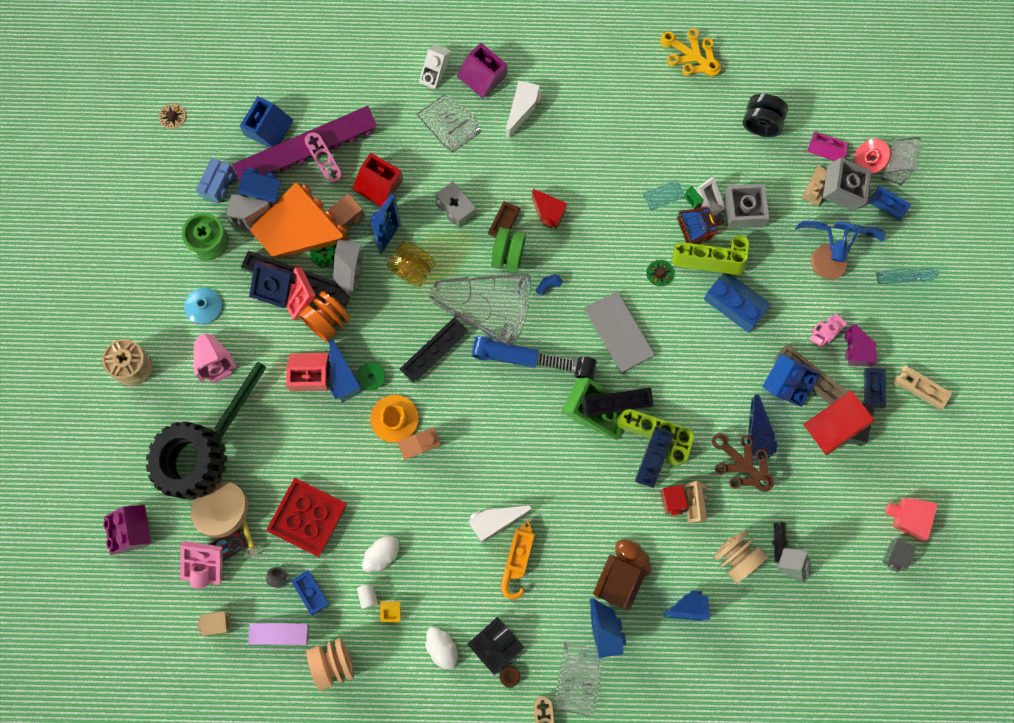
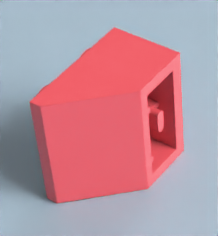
(307, 372)

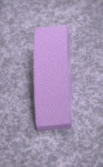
(279, 634)

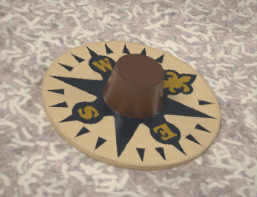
(172, 116)

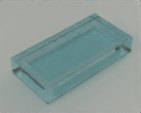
(664, 195)

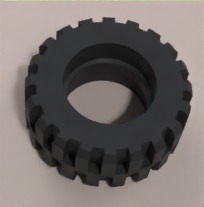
(164, 455)

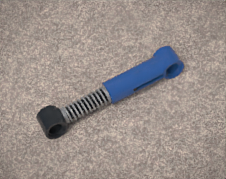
(487, 349)

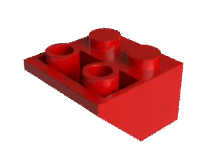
(377, 179)

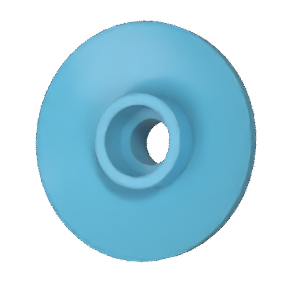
(209, 311)

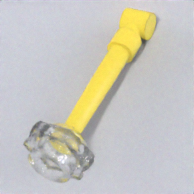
(253, 551)

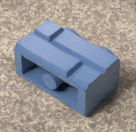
(215, 181)

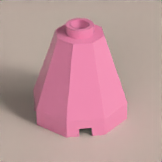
(211, 359)

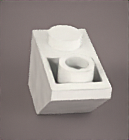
(434, 66)

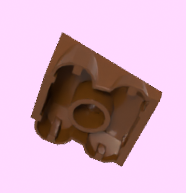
(619, 582)

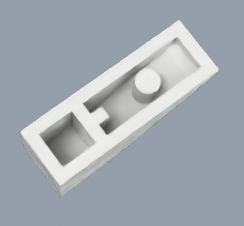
(523, 105)
(490, 522)

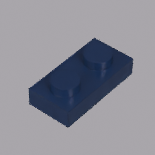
(875, 387)

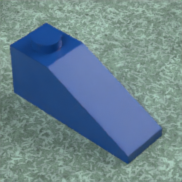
(341, 377)

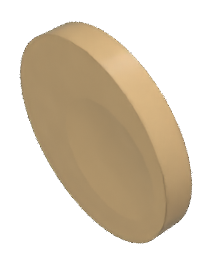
(220, 510)

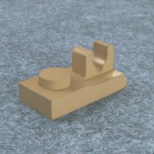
(815, 187)
(695, 502)

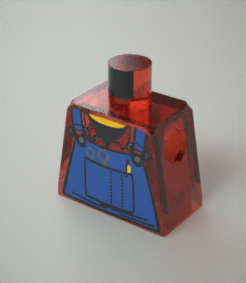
(699, 224)

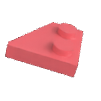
(300, 294)

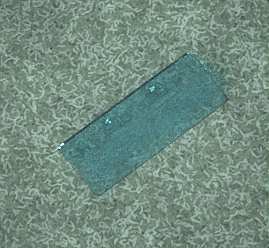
(906, 275)

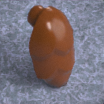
(633, 553)

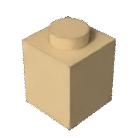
(214, 624)

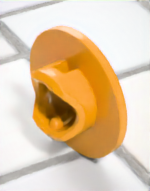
(394, 418)

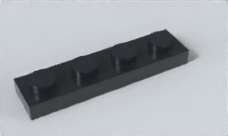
(433, 350)
(616, 402)

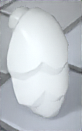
(380, 554)
(441, 648)

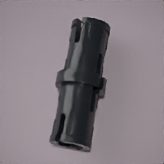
(779, 540)

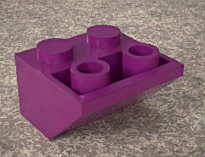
(482, 70)
(127, 529)

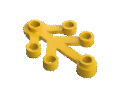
(692, 54)

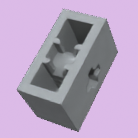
(453, 195)

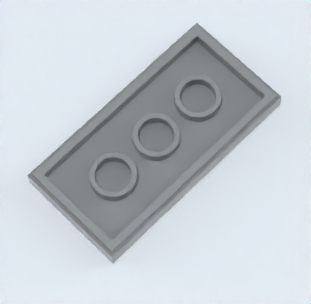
(619, 332)

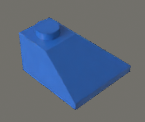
(690, 607)

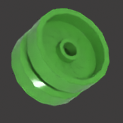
(205, 236)
(507, 249)

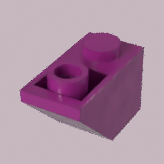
(860, 349)

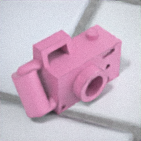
(828, 330)

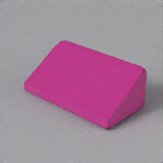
(827, 146)

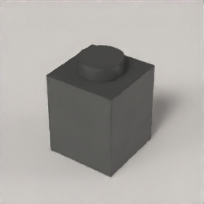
(899, 555)

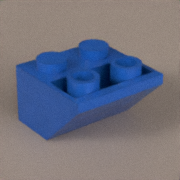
(265, 123)
(791, 380)

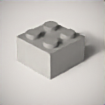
(847, 184)
(746, 206)

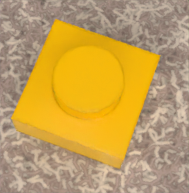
(390, 611)

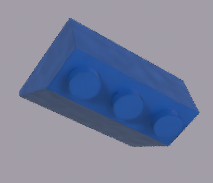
(737, 301)

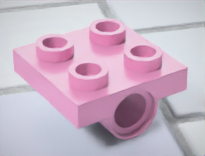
(201, 564)

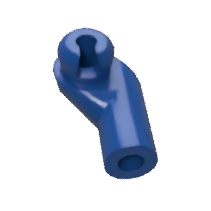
(549, 281)

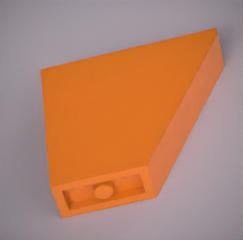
(297, 224)

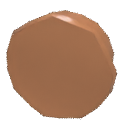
(823, 264)

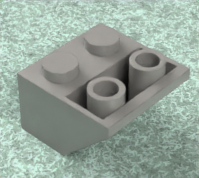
(245, 211)
(347, 265)

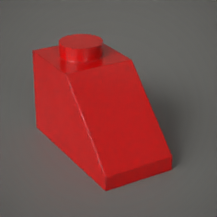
(548, 208)

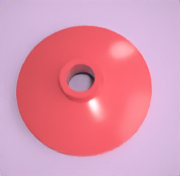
(869, 150)

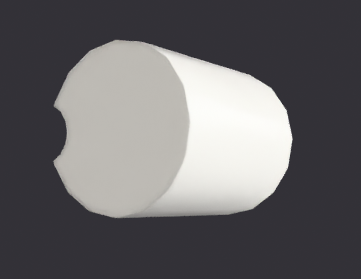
(367, 596)

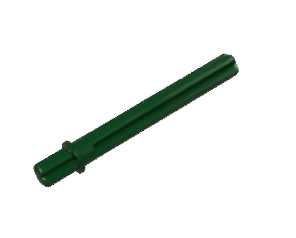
(239, 399)

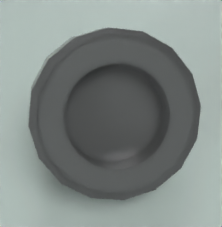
(276, 577)

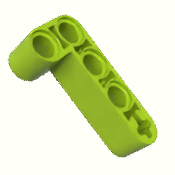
(713, 258)
(676, 444)

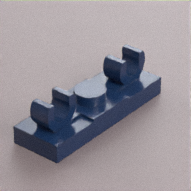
(654, 457)

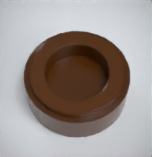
(509, 676)

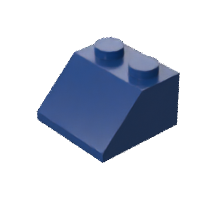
(259, 185)
(606, 630)

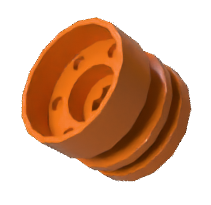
(325, 316)

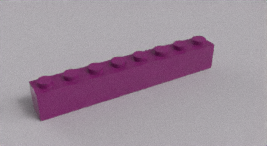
(295, 149)

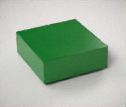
(693, 198)

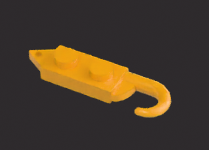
(517, 559)

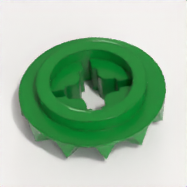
(320, 260)

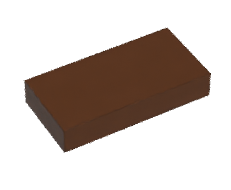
(505, 218)

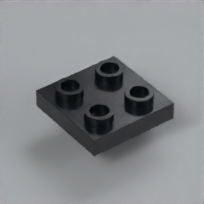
(495, 645)

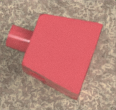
(913, 517)

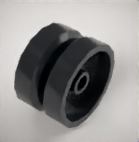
(765, 115)

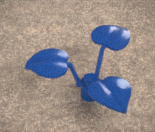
(840, 249)

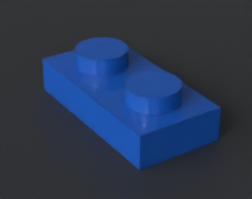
(889, 203)
(310, 592)

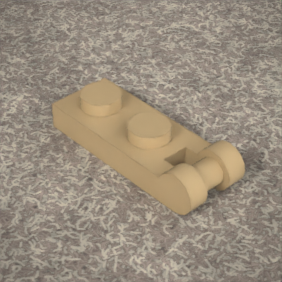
(923, 387)

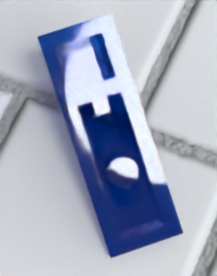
(760, 429)

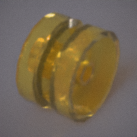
(411, 263)

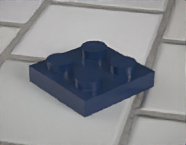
(270, 284)

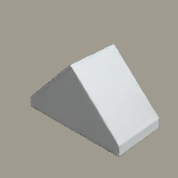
(711, 196)

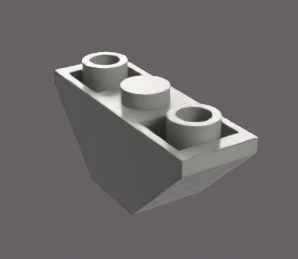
(795, 564)

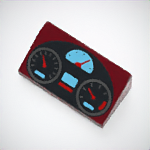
(231, 544)

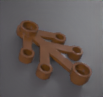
(745, 463)

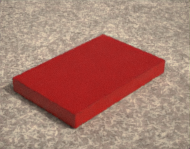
(839, 422)

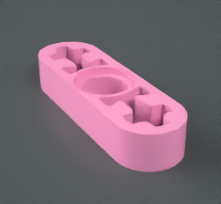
(320, 142)

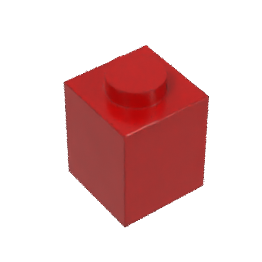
(674, 500)

